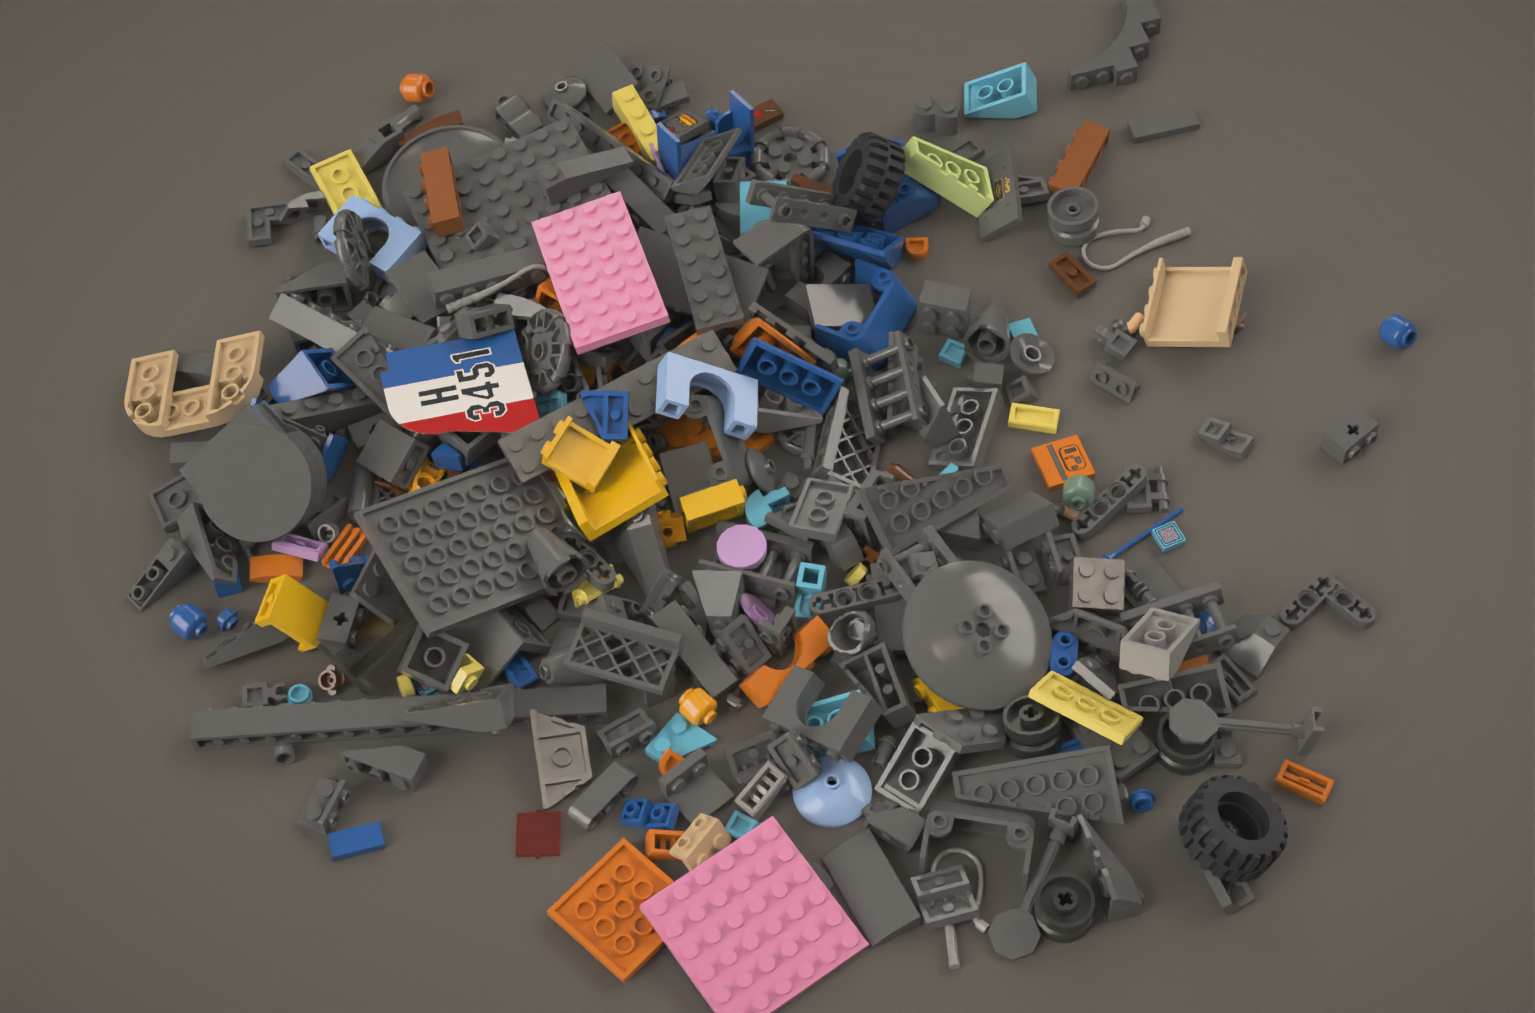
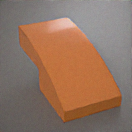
(267, 567)

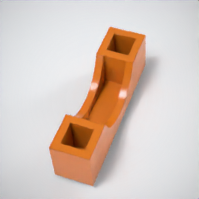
(809, 643)

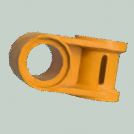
(426, 475)

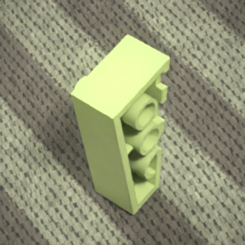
(949, 175)

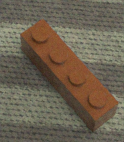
(1080, 157)
(441, 191)

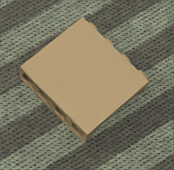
(1193, 305)

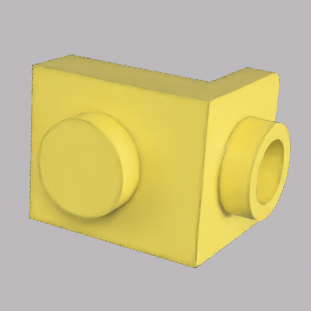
(466, 675)

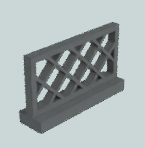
(830, 439)
(626, 631)

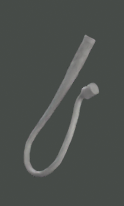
(1145, 221)
(471, 299)
(981, 925)

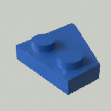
(609, 413)
(346, 574)

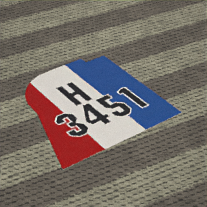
(460, 386)

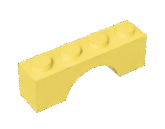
(634, 113)

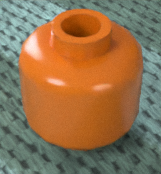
(416, 88)

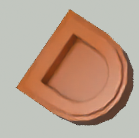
(916, 248)
(668, 761)

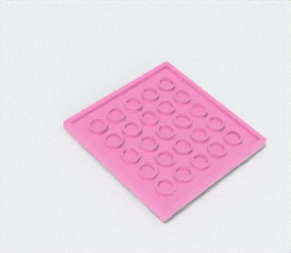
(754, 924)

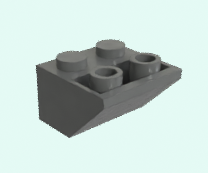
(618, 607)

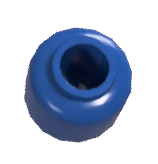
(1398, 332)
(188, 621)

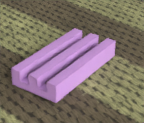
(300, 547)

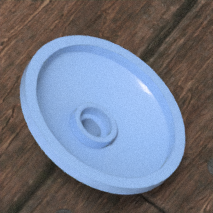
(834, 804)

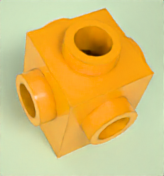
(676, 529)

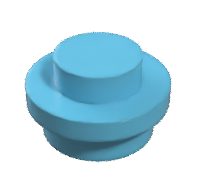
(299, 694)

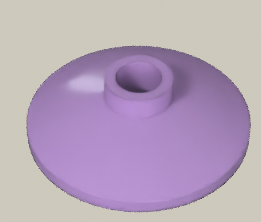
(755, 609)

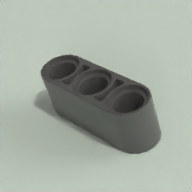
(603, 796)

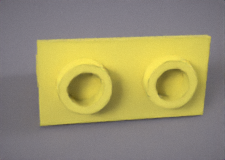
(587, 592)

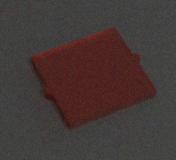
(538, 834)

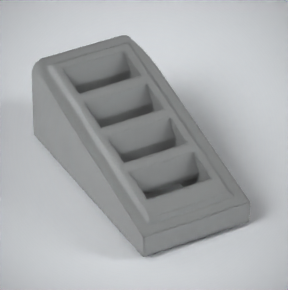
(763, 803)

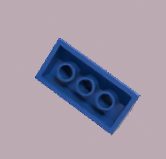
(789, 375)

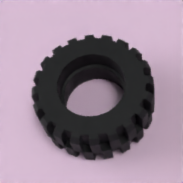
(869, 177)
(1216, 845)

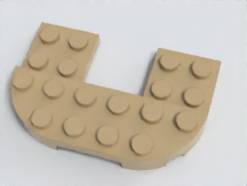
(169, 413)

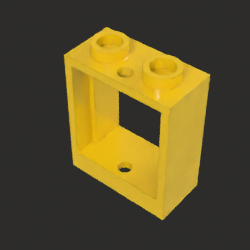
(711, 504)

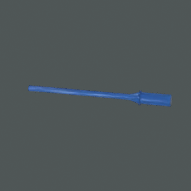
(1142, 535)

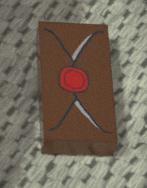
(766, 114)

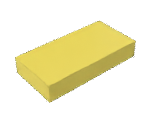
(1033, 418)

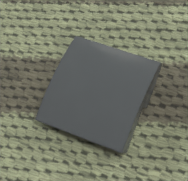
(944, 897)

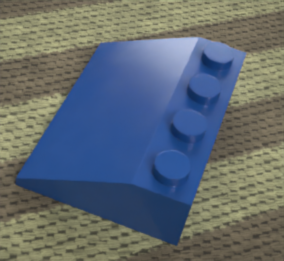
(862, 243)

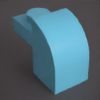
(758, 506)
(810, 581)

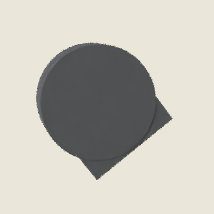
(258, 476)

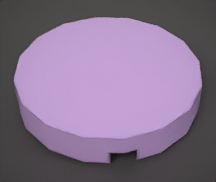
(742, 547)

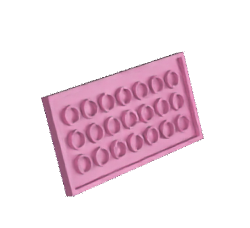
(600, 272)

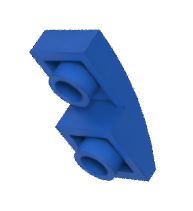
(649, 815)

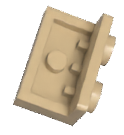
(701, 841)

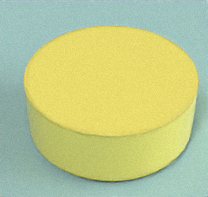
(855, 574)
(405, 685)

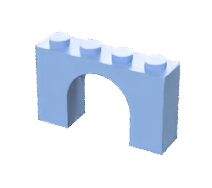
(402, 242)
(734, 391)

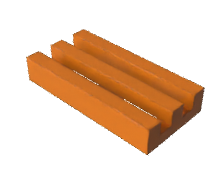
(345, 540)
(1303, 786)

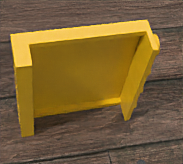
(623, 492)

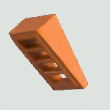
(660, 836)

